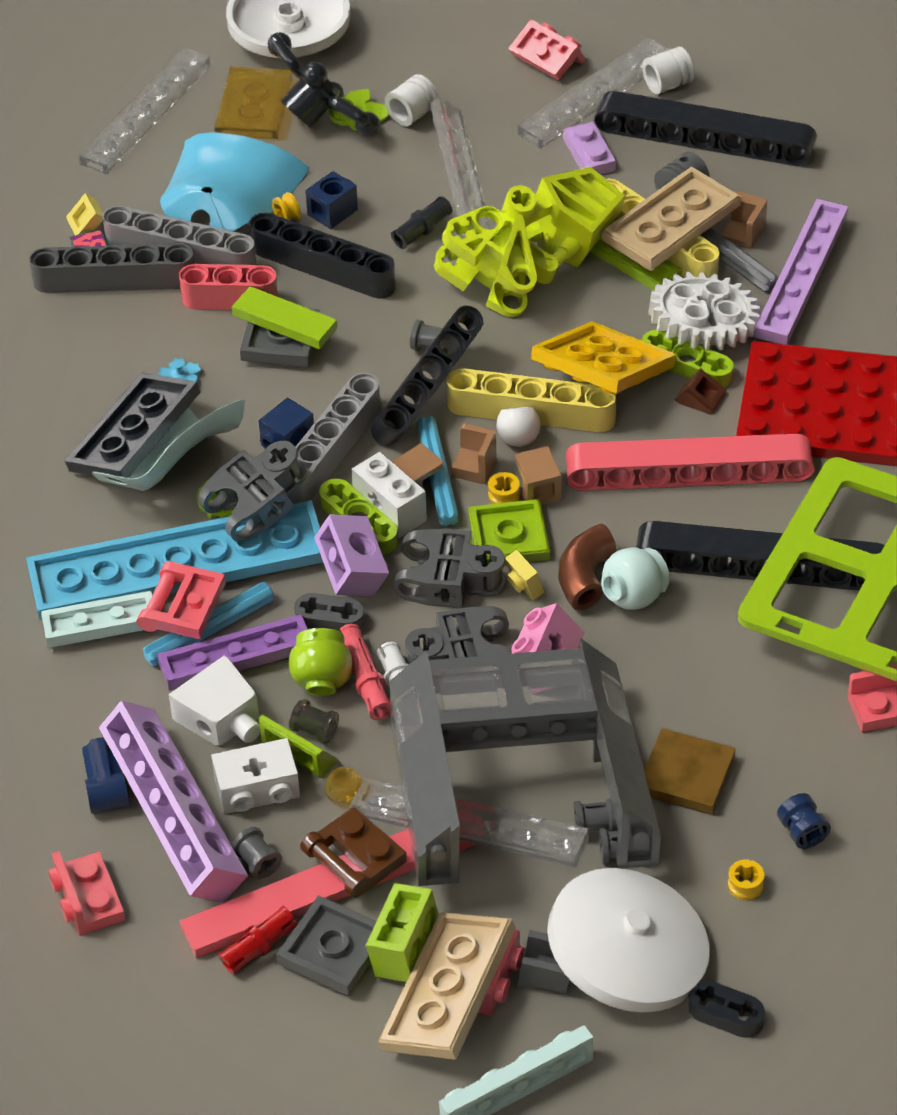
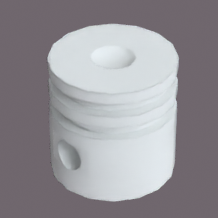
(668, 70)
(410, 100)

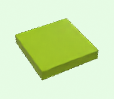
(511, 528)

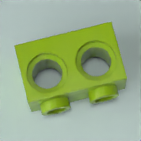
(401, 931)

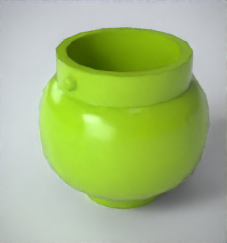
(320, 661)

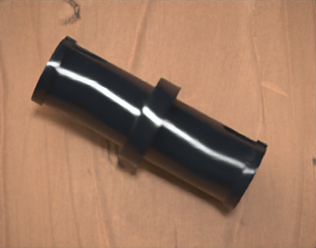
(421, 222)

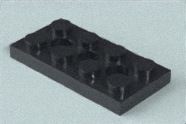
(133, 426)

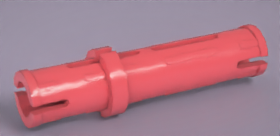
(369, 682)

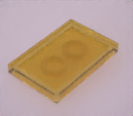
(253, 102)

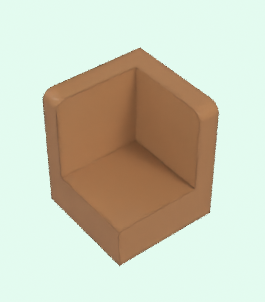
(746, 220)
(476, 454)
(419, 463)
(540, 475)

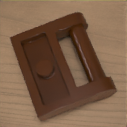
(362, 844)

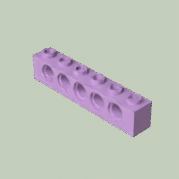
(173, 802)

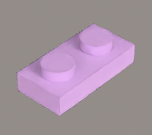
(589, 148)

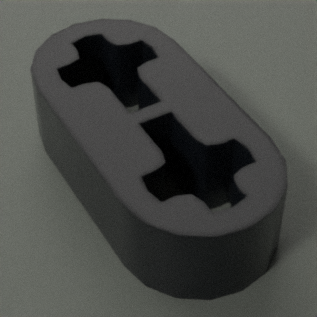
(726, 1009)

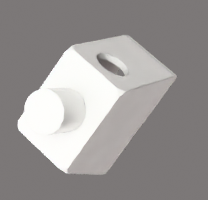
(217, 704)

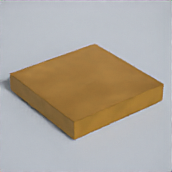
(688, 770)

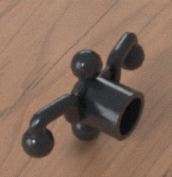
(315, 92)

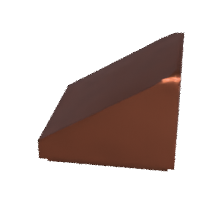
(700, 392)

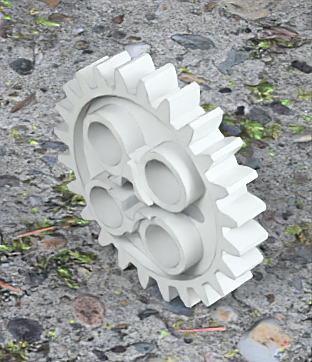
(704, 310)

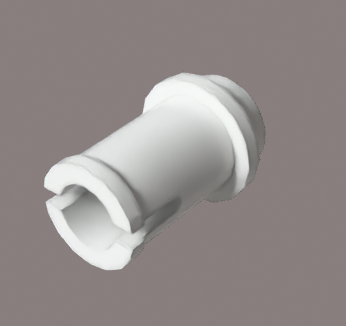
(393, 661)

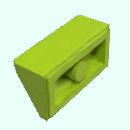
(303, 752)

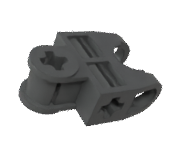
(255, 489)
(450, 568)
(467, 639)

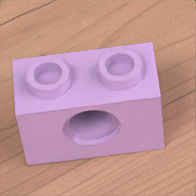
(351, 555)

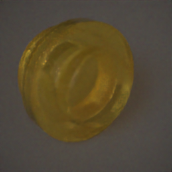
(342, 785)

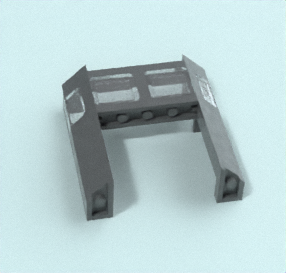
(511, 704)

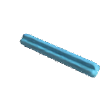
(440, 480)
(220, 618)

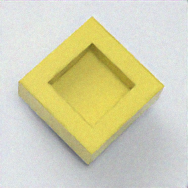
(85, 215)
(523, 576)

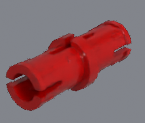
(258, 940)

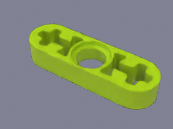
(713, 363)
(356, 502)

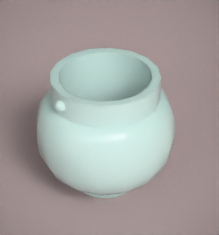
(634, 577)

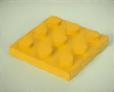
(603, 357)

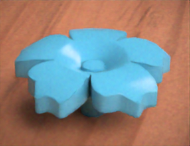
(178, 370)

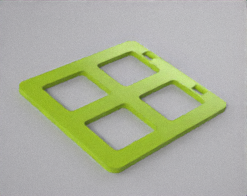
(800, 541)

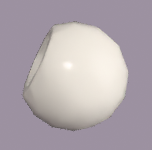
(518, 425)

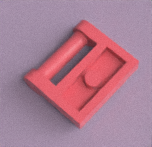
(191, 605)

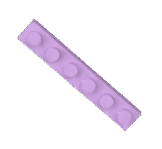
(801, 272)

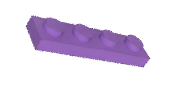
(242, 648)

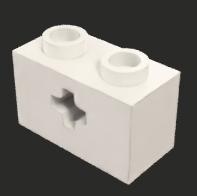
(391, 492)
(255, 776)

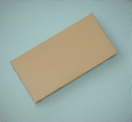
(670, 218)
(447, 985)

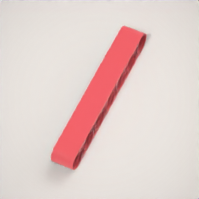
(689, 462)

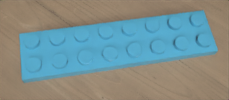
(134, 562)

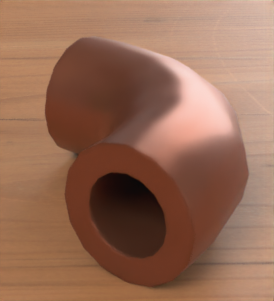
(579, 563)

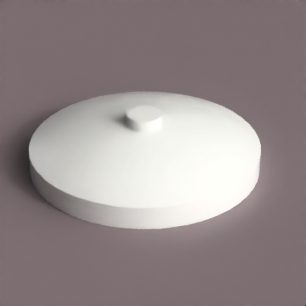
(309, 23)
(628, 940)

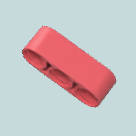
(222, 285)

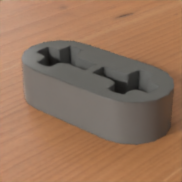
(329, 611)

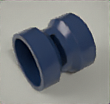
(806, 825)

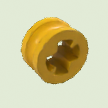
(286, 207)
(505, 481)
(746, 869)

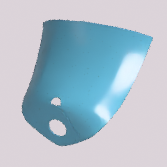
(239, 171)

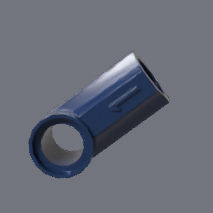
(104, 781)

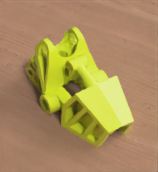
(560, 217)

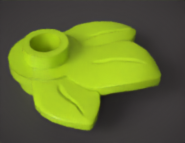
(361, 100)

